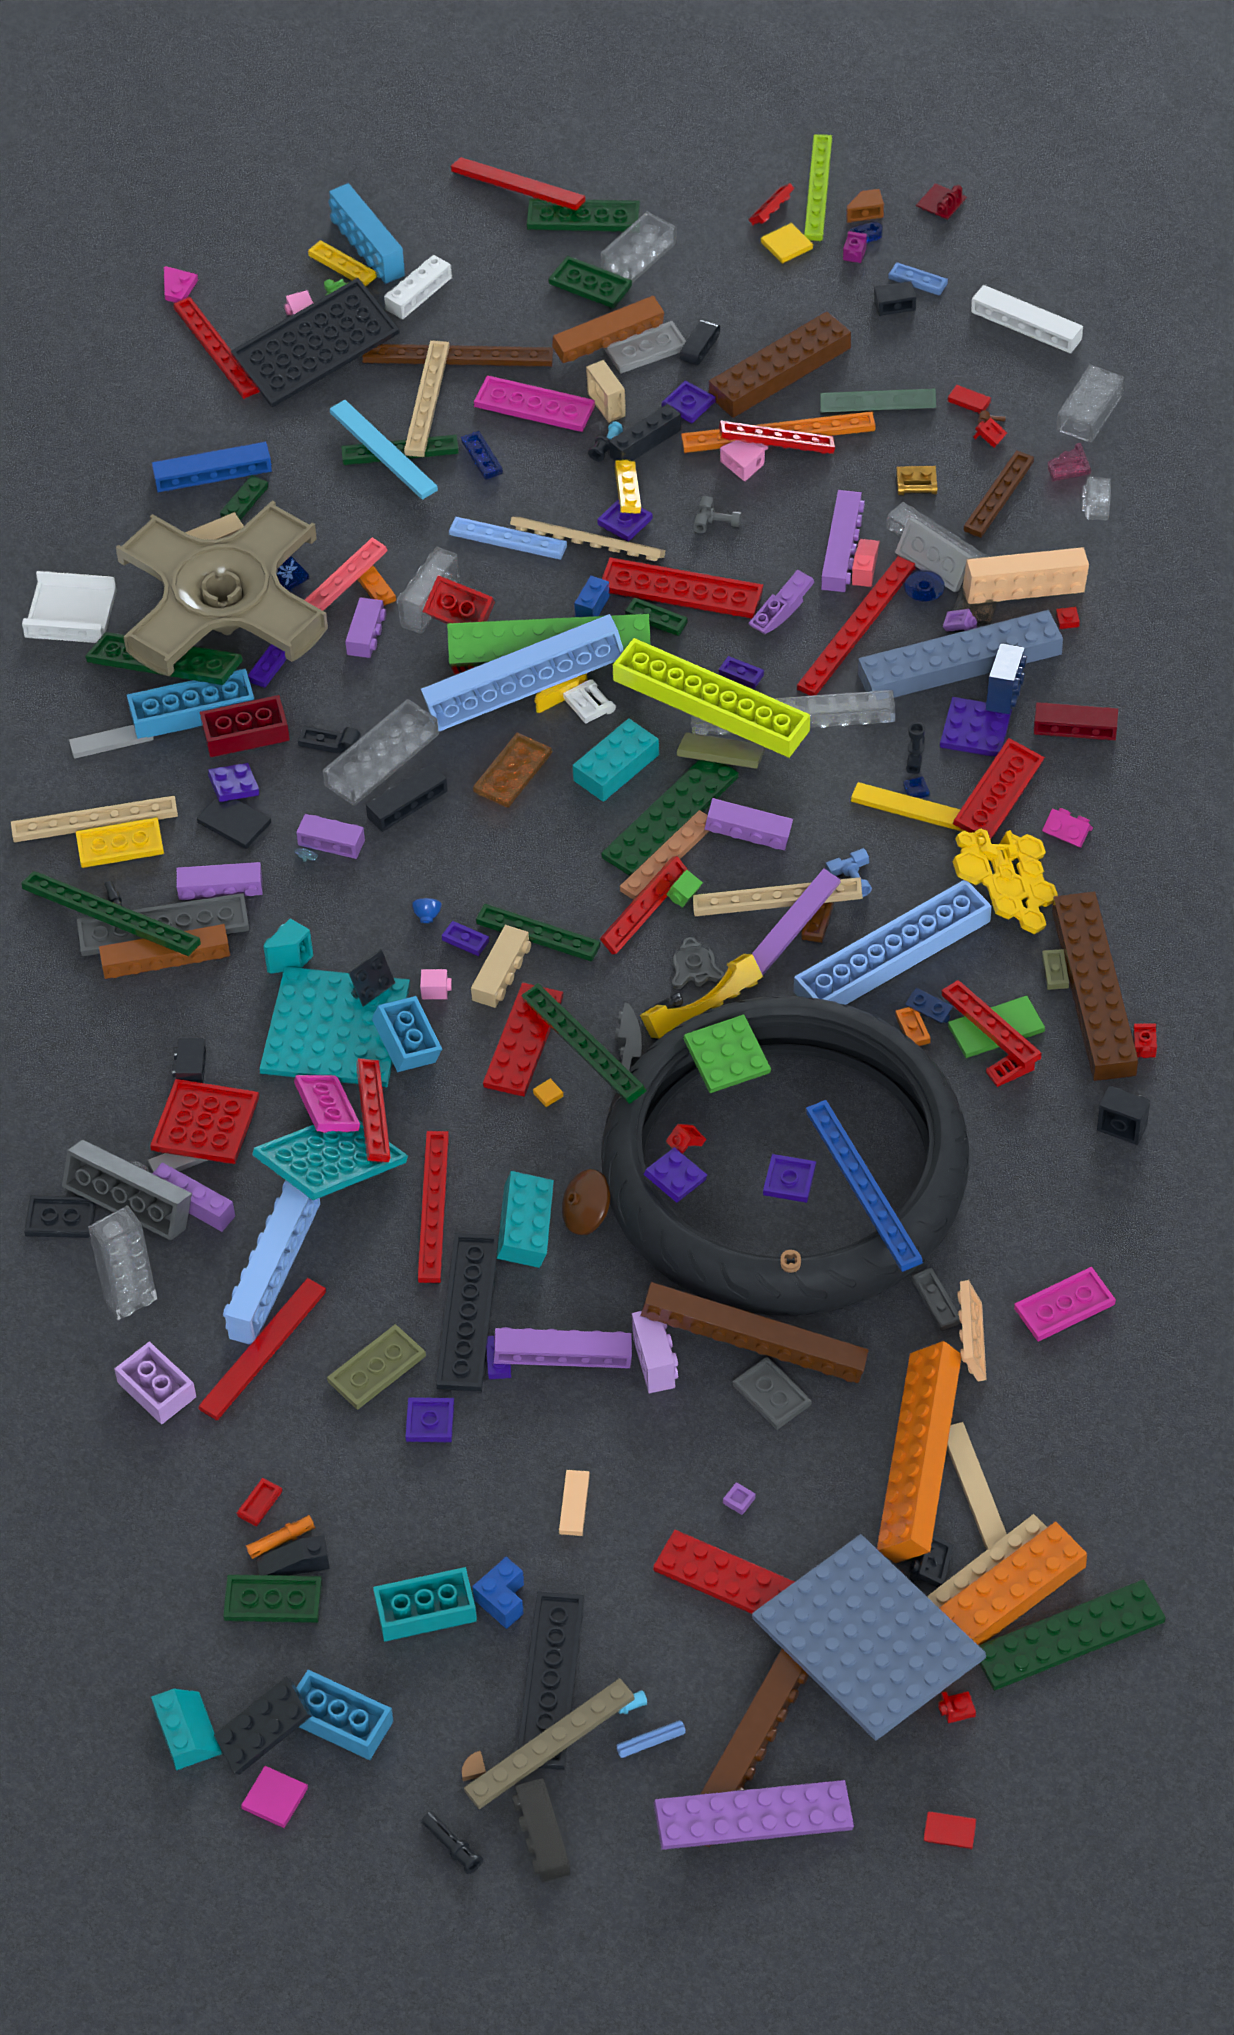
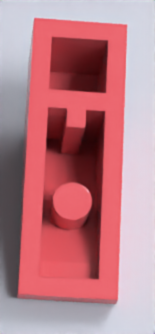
(865, 562)

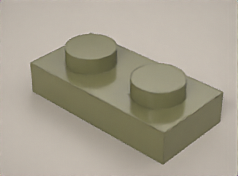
(1055, 969)

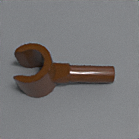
(985, 415)

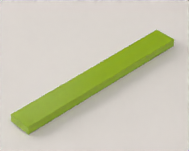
(818, 187)

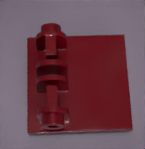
(942, 200)

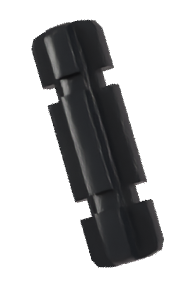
(675, 1000)

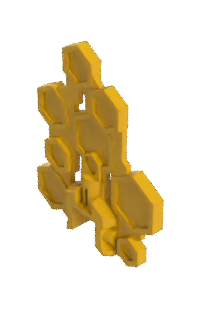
(1005, 885)

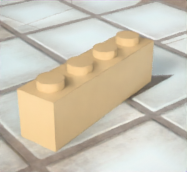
(218, 529)
(500, 966)

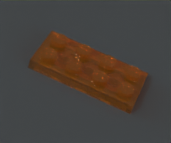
(512, 770)

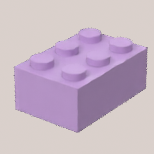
(654, 1353)
(155, 1382)

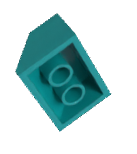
(185, 1727)

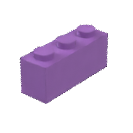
(365, 627)
(330, 836)

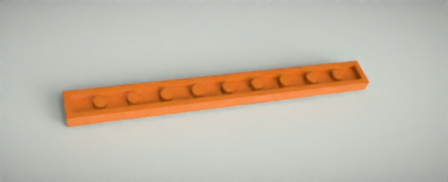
(824, 426)

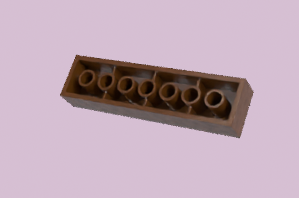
(780, 364)

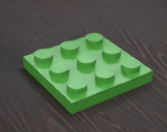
(727, 1053)

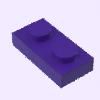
(741, 672)
(465, 938)
(496, 1371)

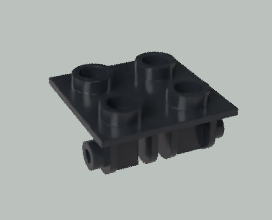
(371, 978)

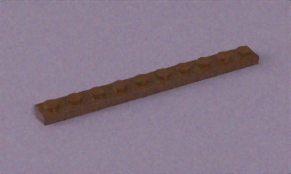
(463, 355)

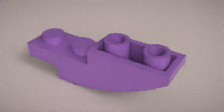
(782, 605)

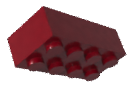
(244, 726)

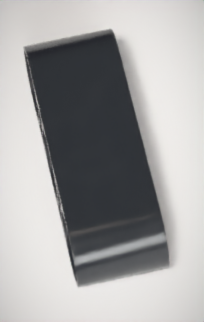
(700, 342)

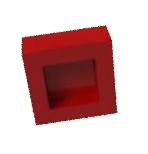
(1067, 617)

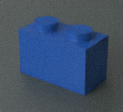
(592, 598)

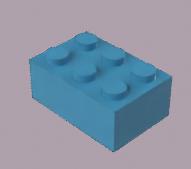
(406, 1034)

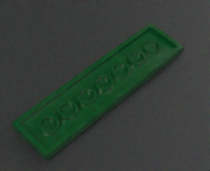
(195, 664)
(669, 814)
(1070, 1634)

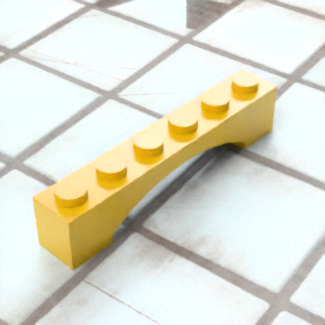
(740, 974)

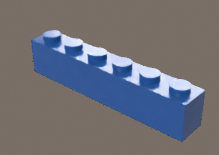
(211, 466)

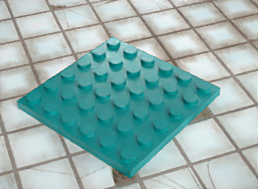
(324, 1028)

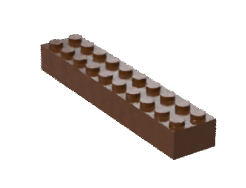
(1094, 986)

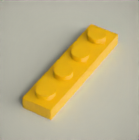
(341, 263)
(627, 486)

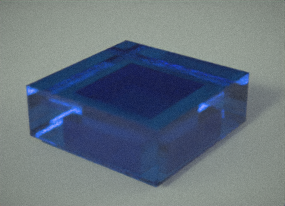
(916, 787)

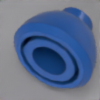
(426, 909)

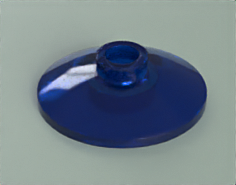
(924, 585)

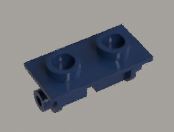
(929, 1005)

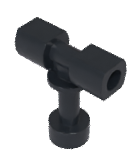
(916, 746)

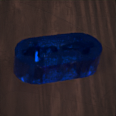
(872, 229)

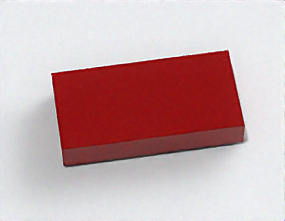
(969, 399)
(259, 1502)

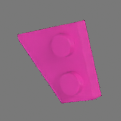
(178, 284)

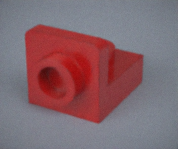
(990, 432)
(685, 1136)
(956, 1706)

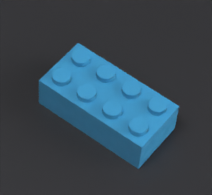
(344, 1715)

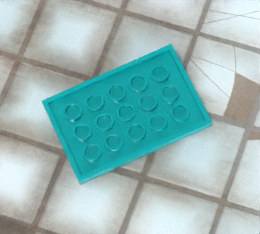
(323, 1160)

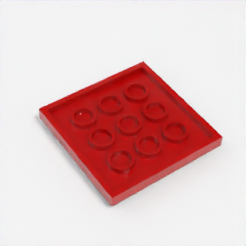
(205, 1121)

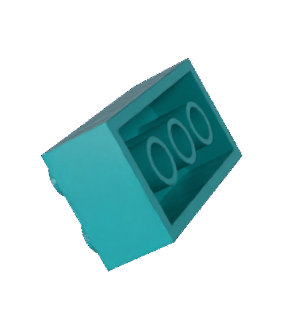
(616, 759)
(525, 1219)
(425, 1604)

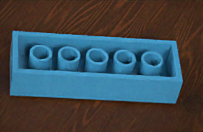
(366, 233)
(180, 704)

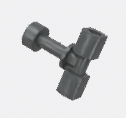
(708, 515)

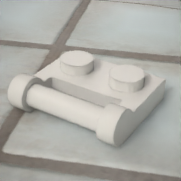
(583, 703)

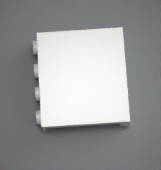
(70, 607)

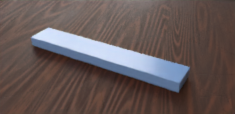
(508, 538)

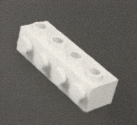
(418, 287)

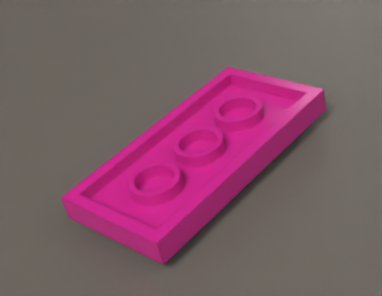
(326, 1103)
(1064, 1304)

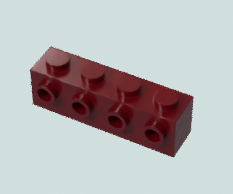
(1072, 719)

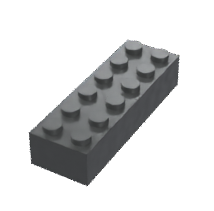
(120, 1184)

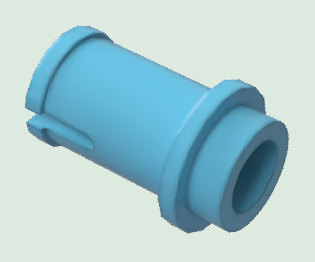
(615, 429)
(640, 1700)

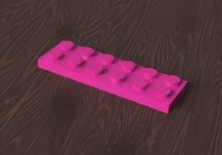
(534, 403)

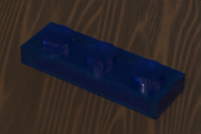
(482, 455)

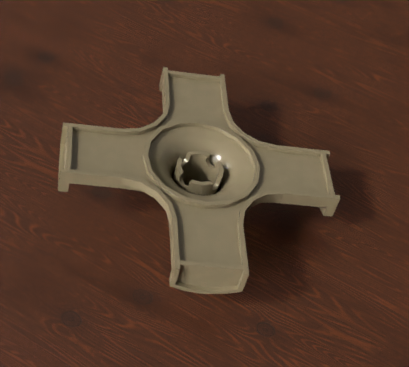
(221, 588)

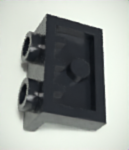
(933, 1565)

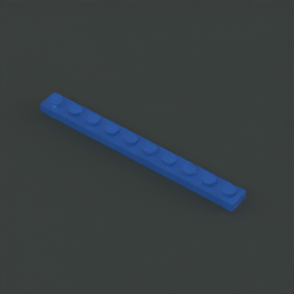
(864, 1186)

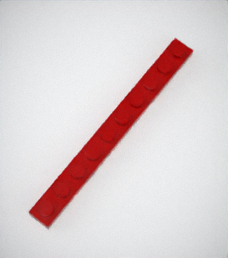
(855, 627)

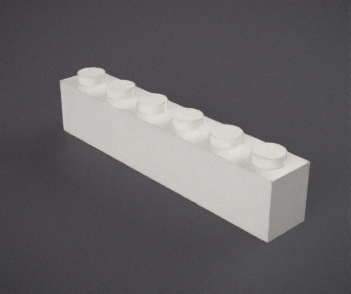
(1027, 319)

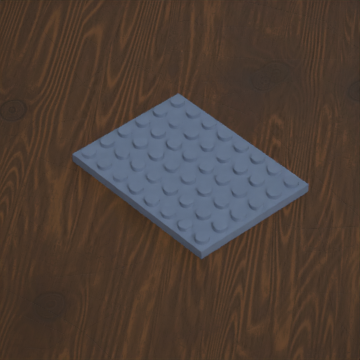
(868, 1636)

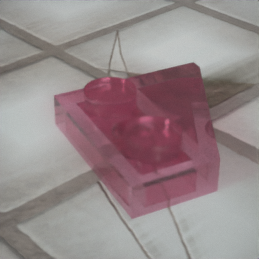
(1069, 464)

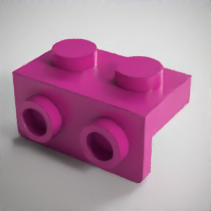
(1066, 827)

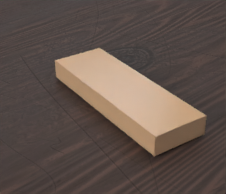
(574, 1502)

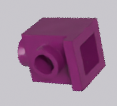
(855, 247)

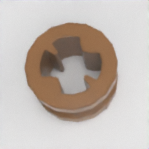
(791, 1267)

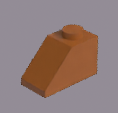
(866, 206)

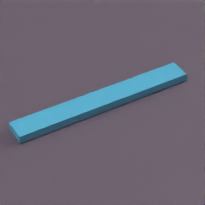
(383, 449)

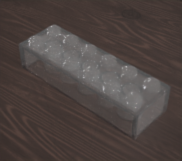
(380, 752)
(123, 1262)

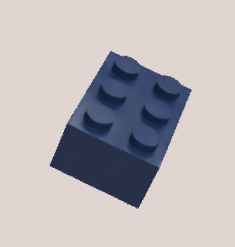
(1006, 679)

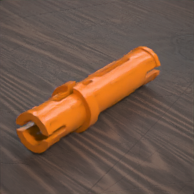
(285, 1534)

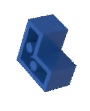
(497, 1590)

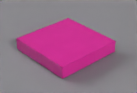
(274, 1796)

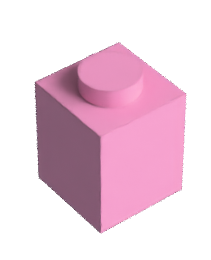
(435, 984)

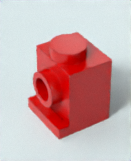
(1145, 1040)

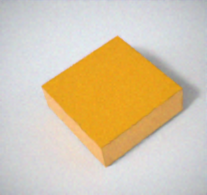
(548, 1092)

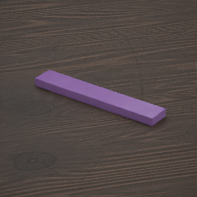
(795, 919)

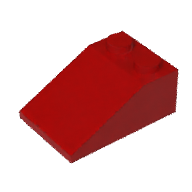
(457, 603)

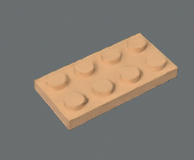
(972, 1330)

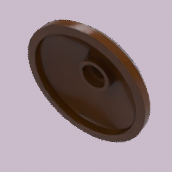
(585, 1202)

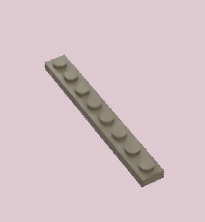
(549, 1743)

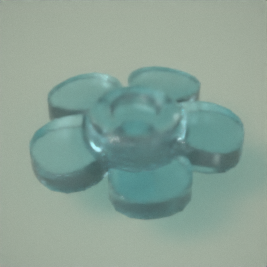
(306, 853)

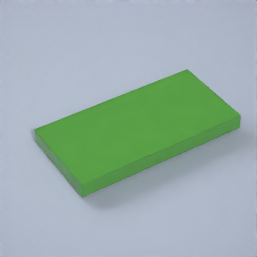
(1017, 1013)

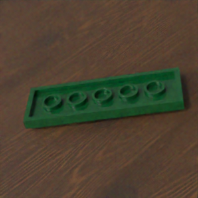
(590, 216)

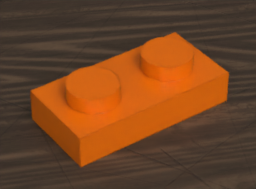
(912, 1025)

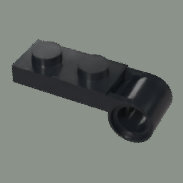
(328, 740)

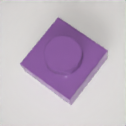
(739, 1498)

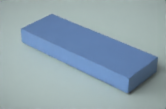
(919, 278)

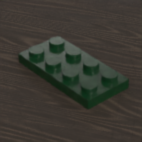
(590, 282)
(272, 1598)

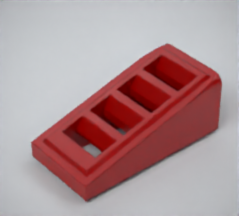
(1014, 1072)

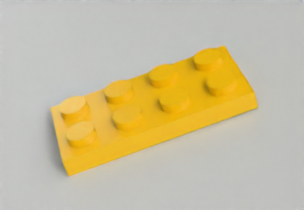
(119, 842)

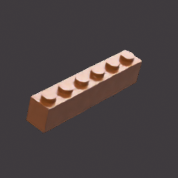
(608, 329)
(144, 955)

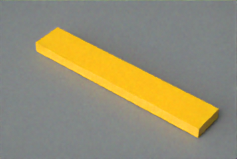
(905, 805)

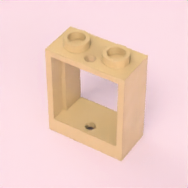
(606, 391)

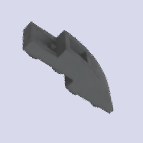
(628, 1037)

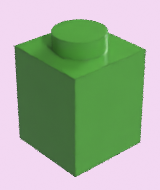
(684, 888)

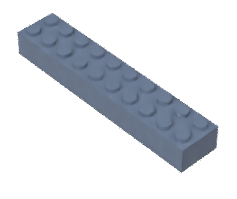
(958, 655)

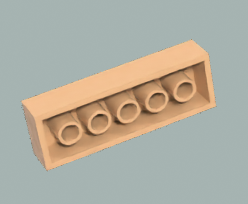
(1025, 575)

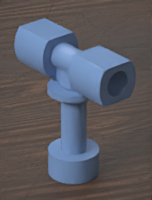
(850, 867)

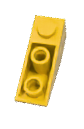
(554, 695)

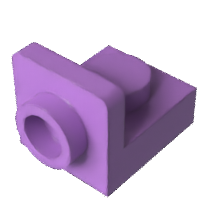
(959, 620)

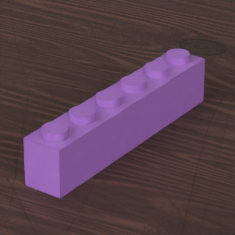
(841, 541)
(562, 1348)

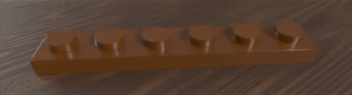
(998, 494)

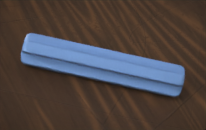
(650, 1739)

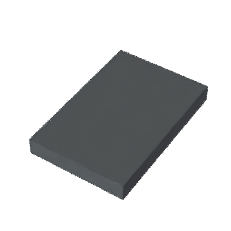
(772, 1393)

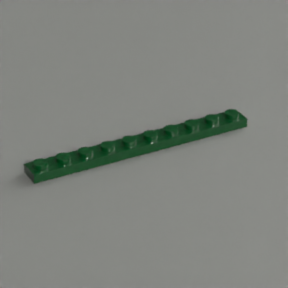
(111, 913)
(584, 1043)

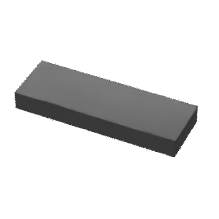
(936, 1299)

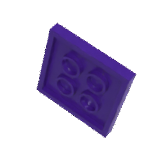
(974, 728)

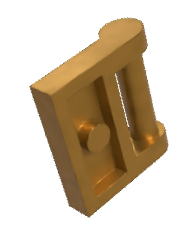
(916, 479)

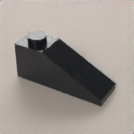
(295, 1558)

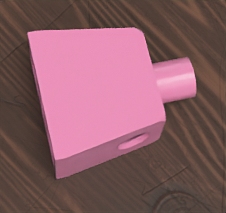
(743, 457)

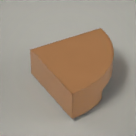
(473, 1767)

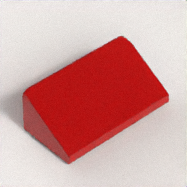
(950, 1830)

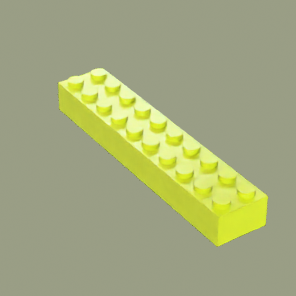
(711, 697)

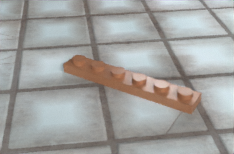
(677, 845)

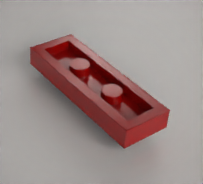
(771, 204)

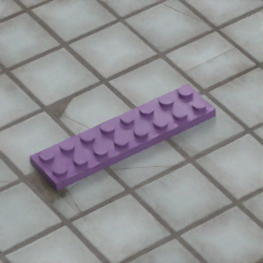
(753, 1814)

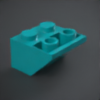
(288, 947)

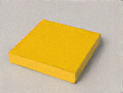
(786, 243)

